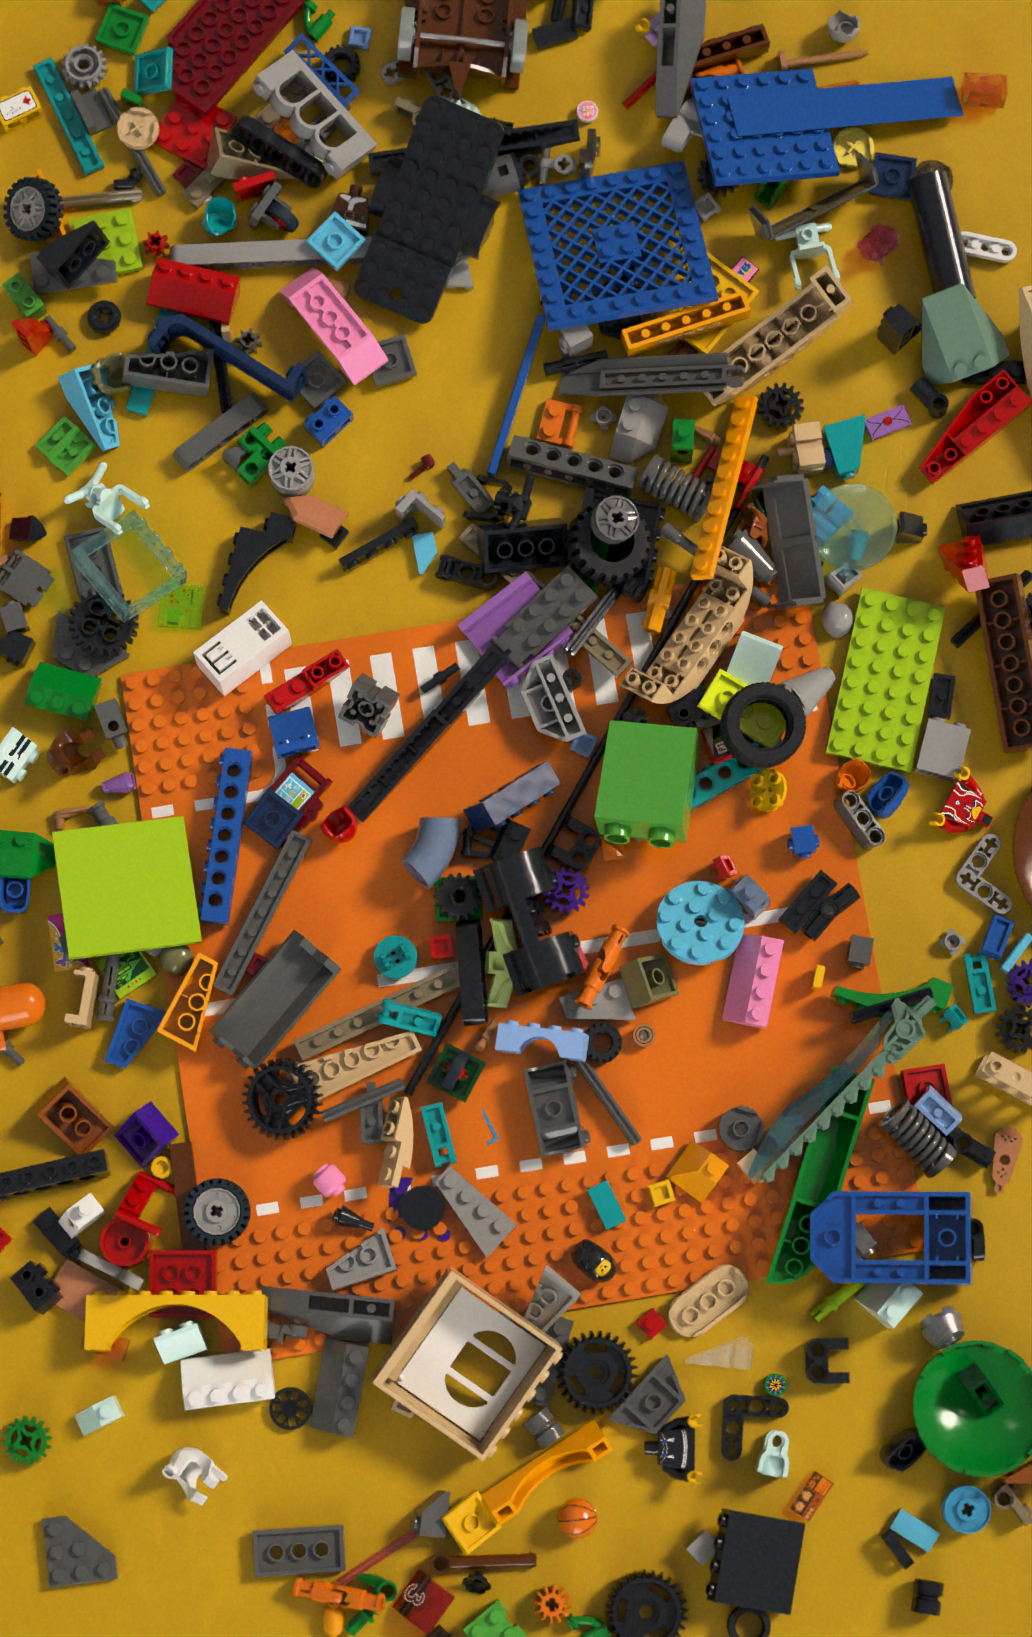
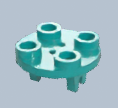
(386, 962)

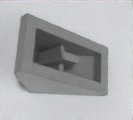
(842, 580)

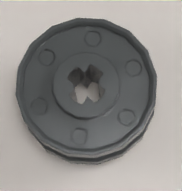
(623, 511)

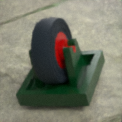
(456, 1072)

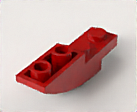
(307, 682)

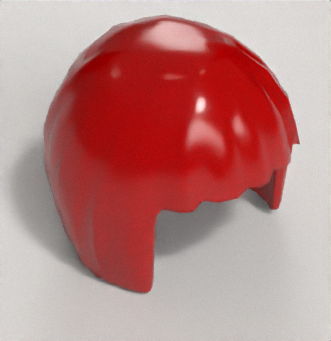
(340, 825)

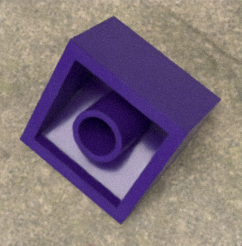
(146, 1134)

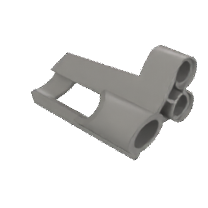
(682, 128)

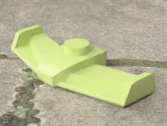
(504, 942)

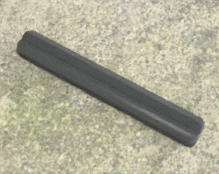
(363, 1100)

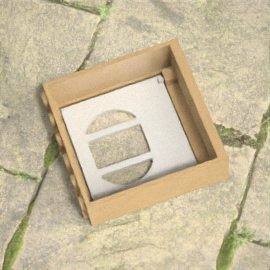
(432, 1360)

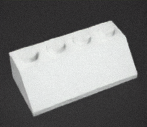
(227, 1379)

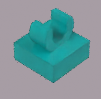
(955, 1017)

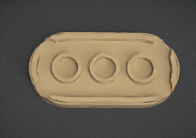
(708, 1300)

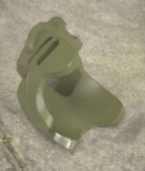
(113, 369)

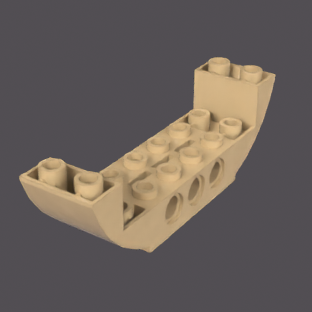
(700, 634)

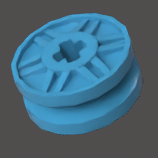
(954, 1503)

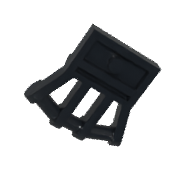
(508, 842)

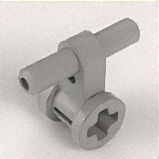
(546, 163)

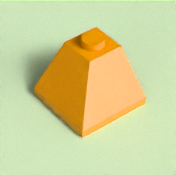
(697, 1171)

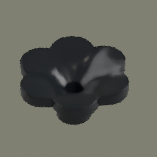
(477, 1583)

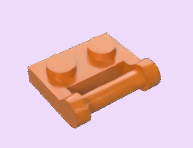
(553, 420)

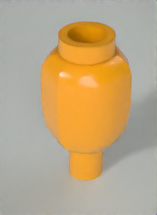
(333, 1620)

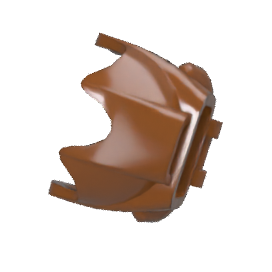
(756, 524)

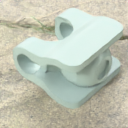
(771, 1459)

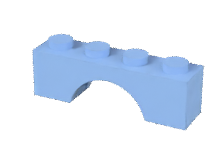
(514, 1038)

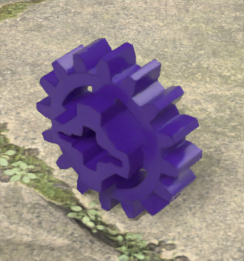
(570, 899)
(1019, 979)

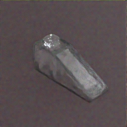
(729, 1354)

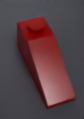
(32, 334)

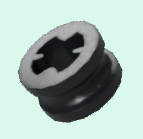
(577, 676)

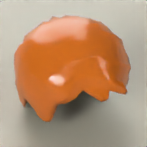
(853, 776)

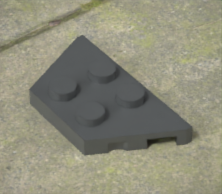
(74, 658)
(652, 1400)

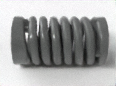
(678, 497)
(916, 1141)

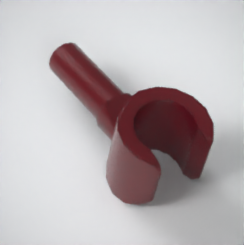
(427, 462)

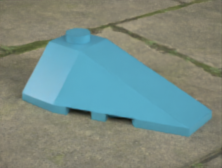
(91, 405)

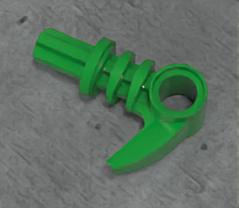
(366, 1615)

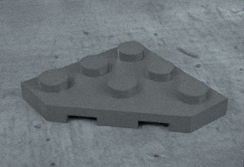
(75, 1555)

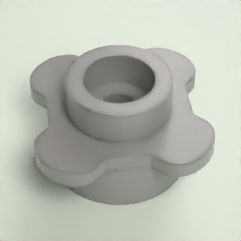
(603, 411)
(958, 941)

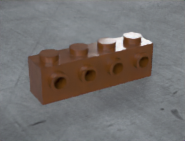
(733, 46)

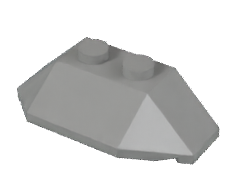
(638, 427)
(550, 701)

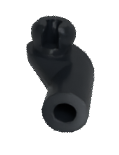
(130, 182)

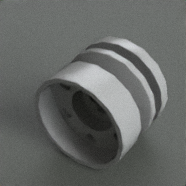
(288, 483)

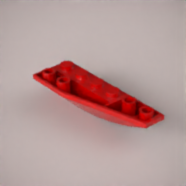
(977, 422)

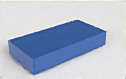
(996, 937)

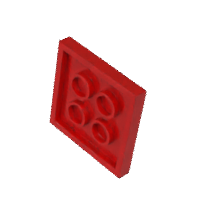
(189, 132)
(182, 1272)

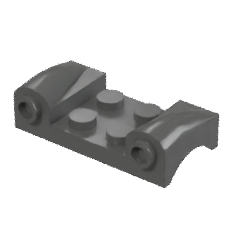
(555, 1108)

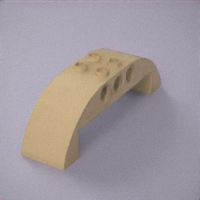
(785, 332)

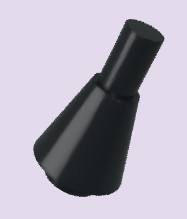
(347, 1218)

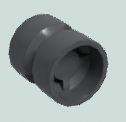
(544, 1428)

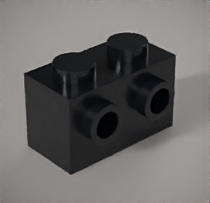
(685, 710)
(37, 1287)

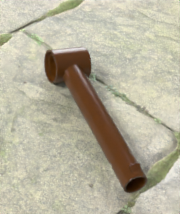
(485, 1561)

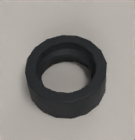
(731, 1622)

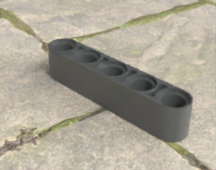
(220, 432)

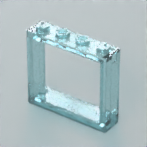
(164, 554)

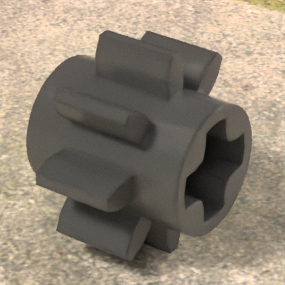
(245, 337)
(637, 715)

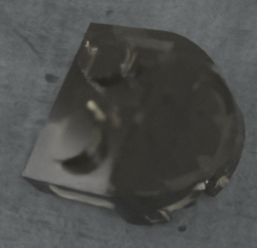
(588, 156)

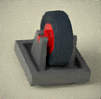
(273, 211)

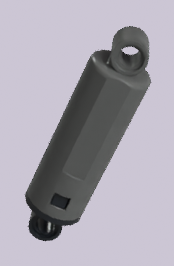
(509, 174)

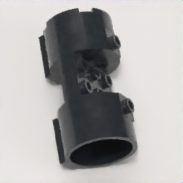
(516, 884)

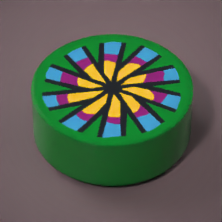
(775, 1384)

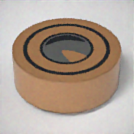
(643, 1035)

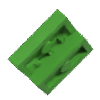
(66, 446)

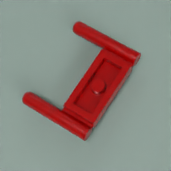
(748, 475)
(137, 1200)

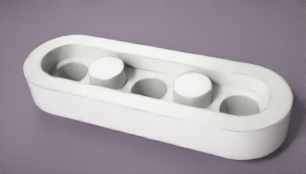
(994, 245)

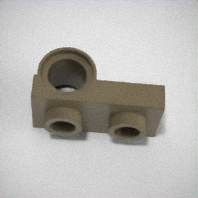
(407, 109)
(1022, 1511)

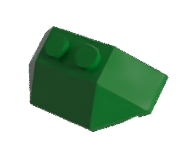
(24, 854)

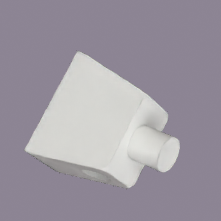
(81, 1215)

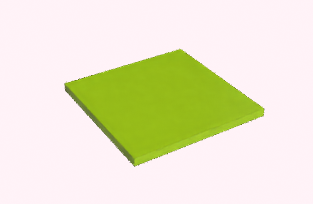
(126, 887)

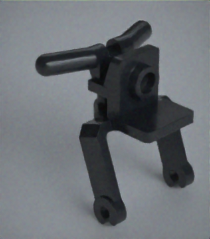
(505, 503)

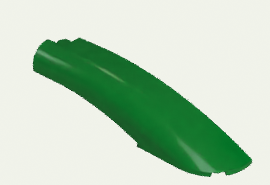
(818, 1174)

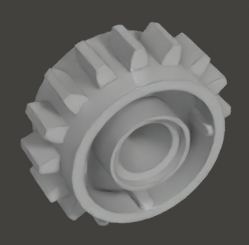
(84, 55)

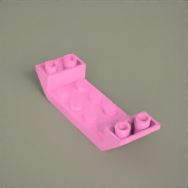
(335, 324)

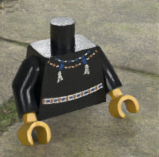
(676, 1448)

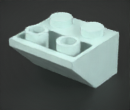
(181, 1343)

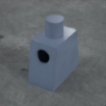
(749, 895)

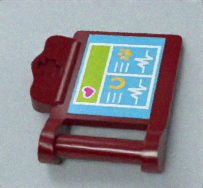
(299, 792)

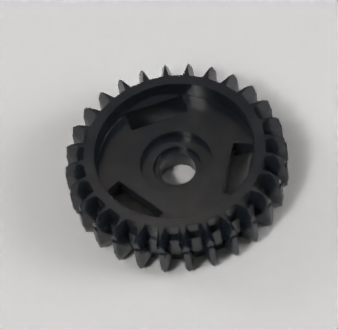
(297, 1095)
(610, 1362)
(638, 1594)

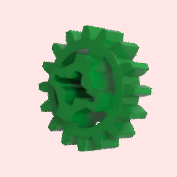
(18, 1445)

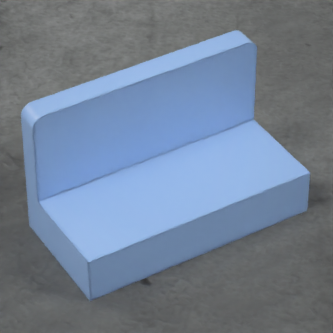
(938, 1110)

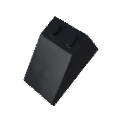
(73, 253)

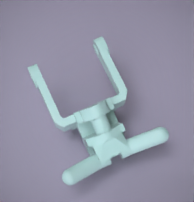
(809, 247)
(105, 501)

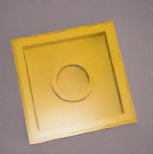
(470, 1522)

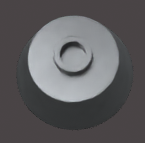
(943, 1329)

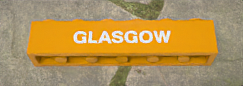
(685, 323)

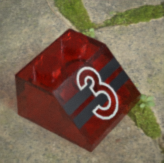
(423, 1601)

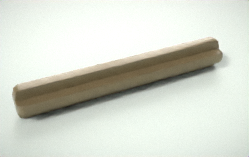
(102, 198)

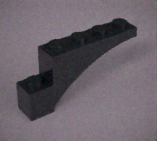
(250, 550)

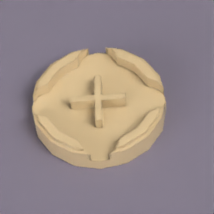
(138, 128)

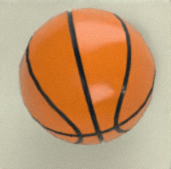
(577, 1518)

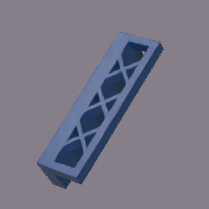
(345, 102)

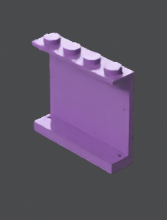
(495, 614)

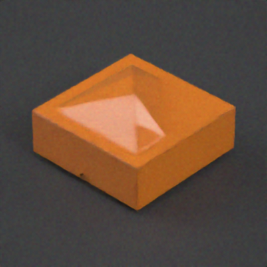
(612, 851)

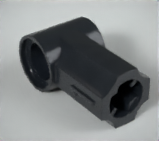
(928, 396)

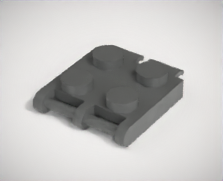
(25, 579)

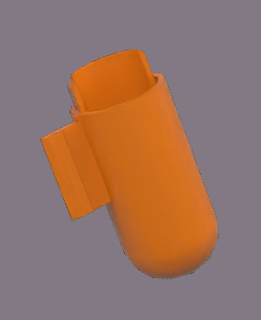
(20, 1007)

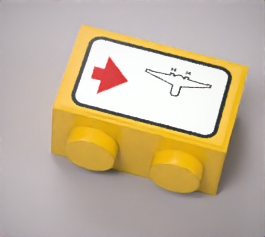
(19, 109)

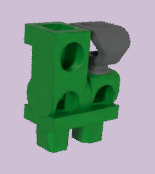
(260, 451)

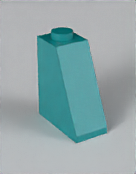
(845, 444)

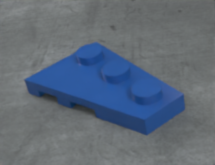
(132, 1032)

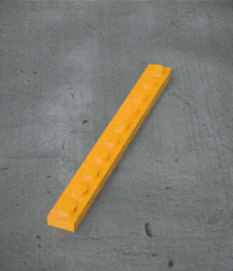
(724, 488)

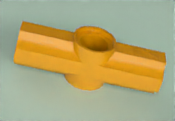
(659, 600)

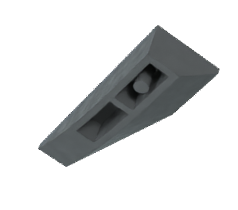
(678, 47)
(336, 1314)

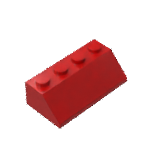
(193, 291)

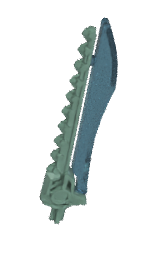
(896, 1043)

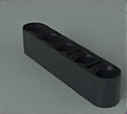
(270, 149)
(471, 972)

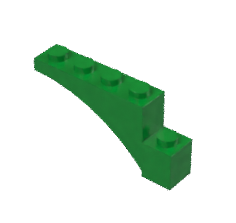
(940, 989)

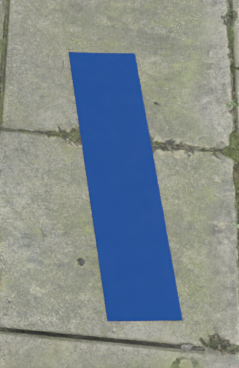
(845, 106)

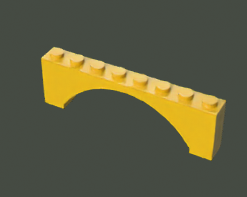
(111, 1314)

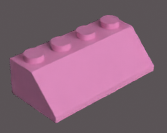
(753, 981)

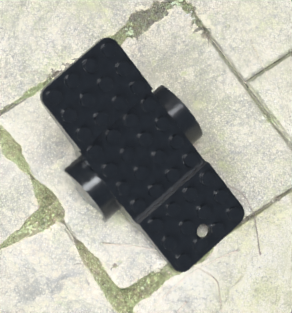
(430, 209)

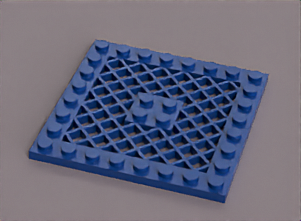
(617, 245)

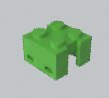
(493, 1623)

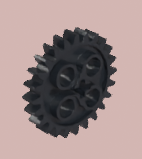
(96, 640)

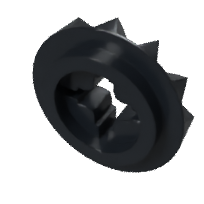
(107, 308)

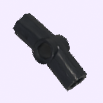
(820, 921)
(975, 1150)

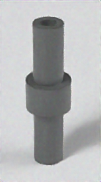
(60, 334)
(18, 1059)

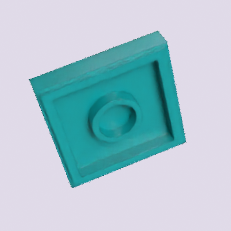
(153, 71)

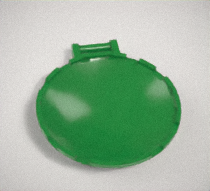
(955, 1425)

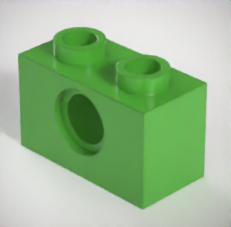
(24, 297)

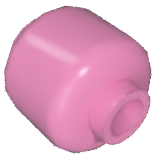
(329, 1180)

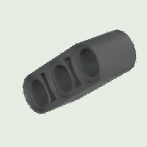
(869, 823)

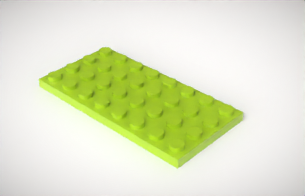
(885, 680)

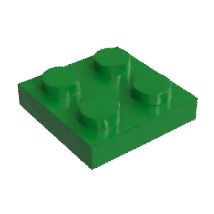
(122, 29)

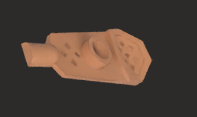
(1007, 1149)

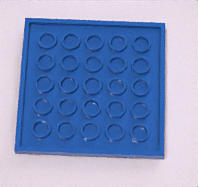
(761, 156)

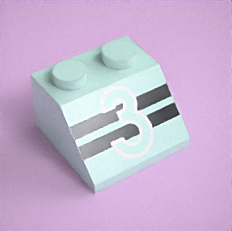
(16, 755)

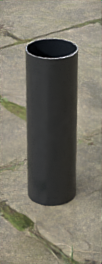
(939, 231)

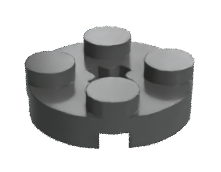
(751, 1121)

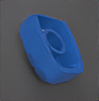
(887, 794)
(14, 895)

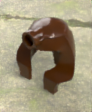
(64, 754)

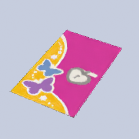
(56, 927)

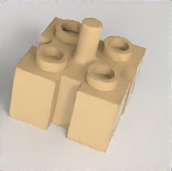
(805, 448)

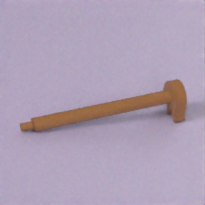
(783, 63)

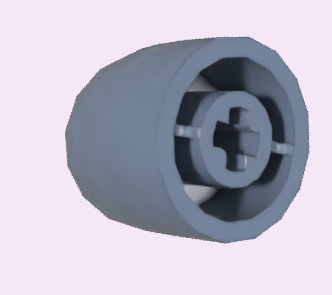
(432, 849)

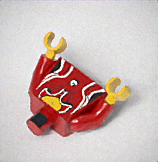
(963, 806)

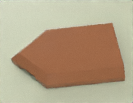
(315, 514)

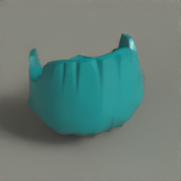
(219, 216)

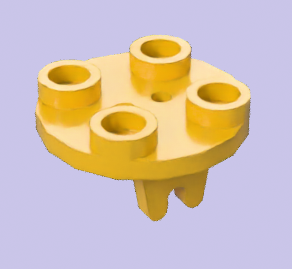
(761, 787)

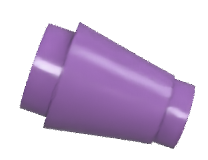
(121, 783)

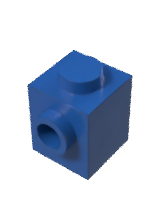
(803, 841)

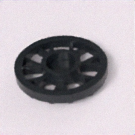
(290, 1408)

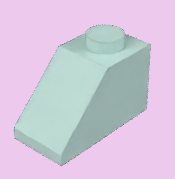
(99, 1415)

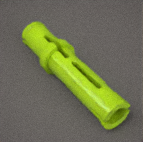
(836, 1299)

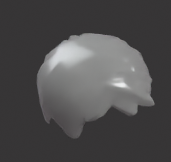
(843, 27)
(837, 619)

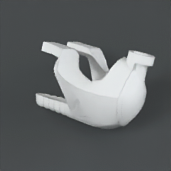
(187, 1465)

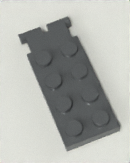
(545, 617)

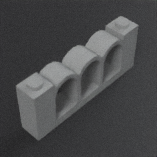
(336, 159)

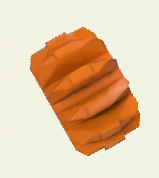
(545, 1608)

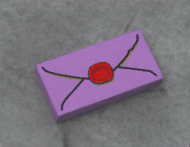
(887, 422)

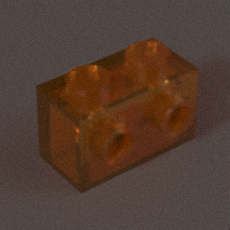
(984, 90)

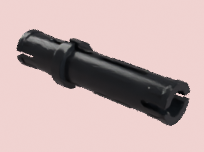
(551, 367)

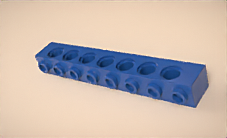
(243, 760)

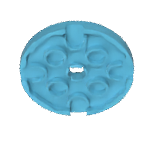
(694, 943)

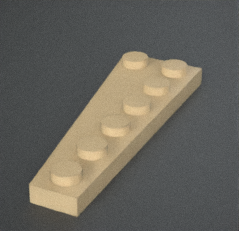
(355, 1064)

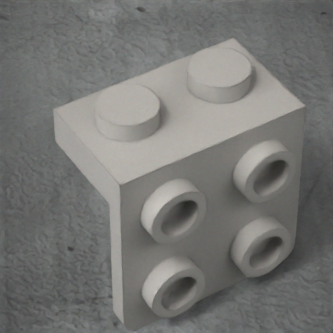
(418, 500)

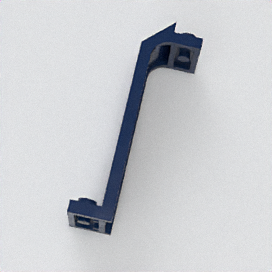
(182, 326)

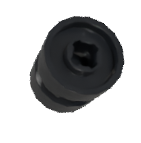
(927, 1597)

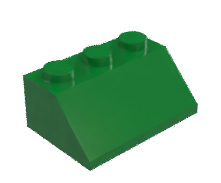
(63, 691)

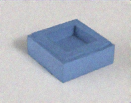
(359, 38)
(584, 745)

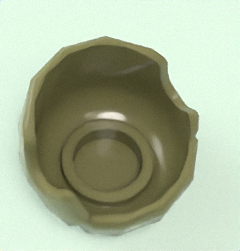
(176, 959)

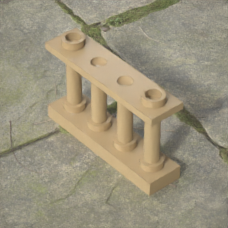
(1006, 1076)

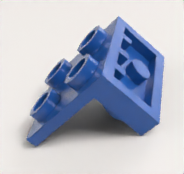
(293, 732)

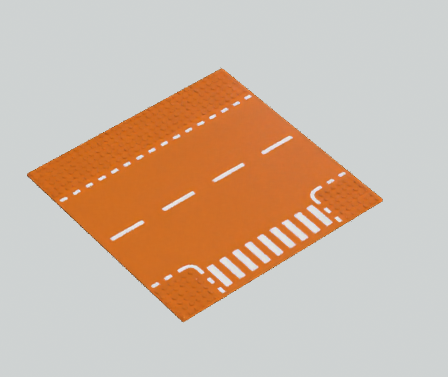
(361, 892)

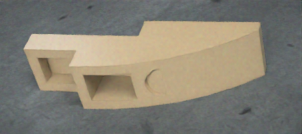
(399, 1138)

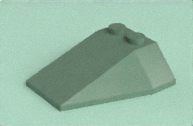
(957, 336)

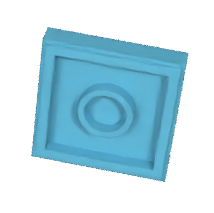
(335, 241)

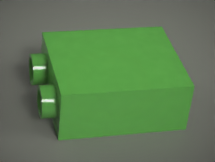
(647, 783)

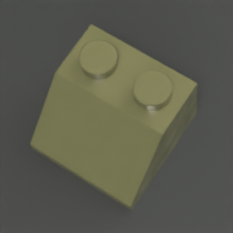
(648, 980)

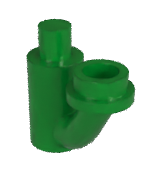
(320, 26)
(599, 1628)

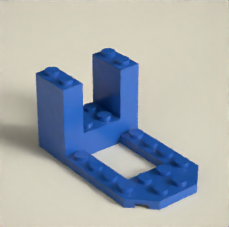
(945, 1237)

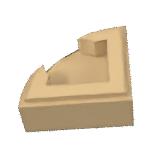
(226, 334)

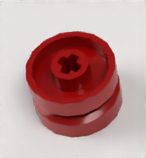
(125, 1256)

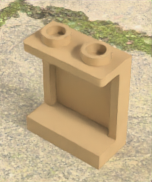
(88, 1001)

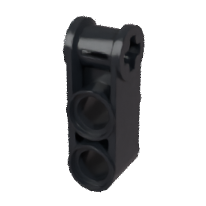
(452, 568)

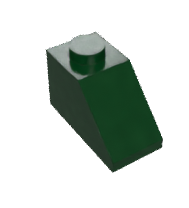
(980, 1389)

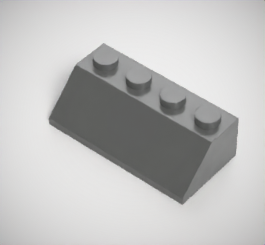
(339, 1387)

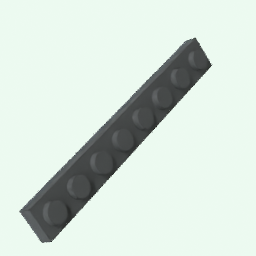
(262, 913)

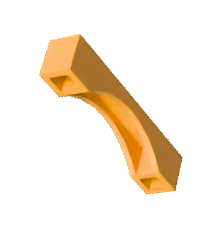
(510, 1494)

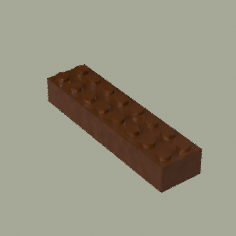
(1009, 658)

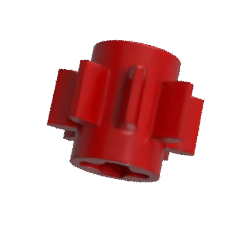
(156, 237)

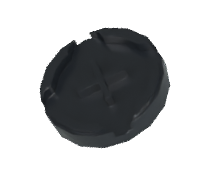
(422, 1208)

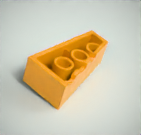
(187, 1011)

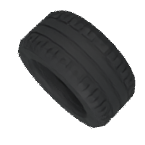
(785, 703)

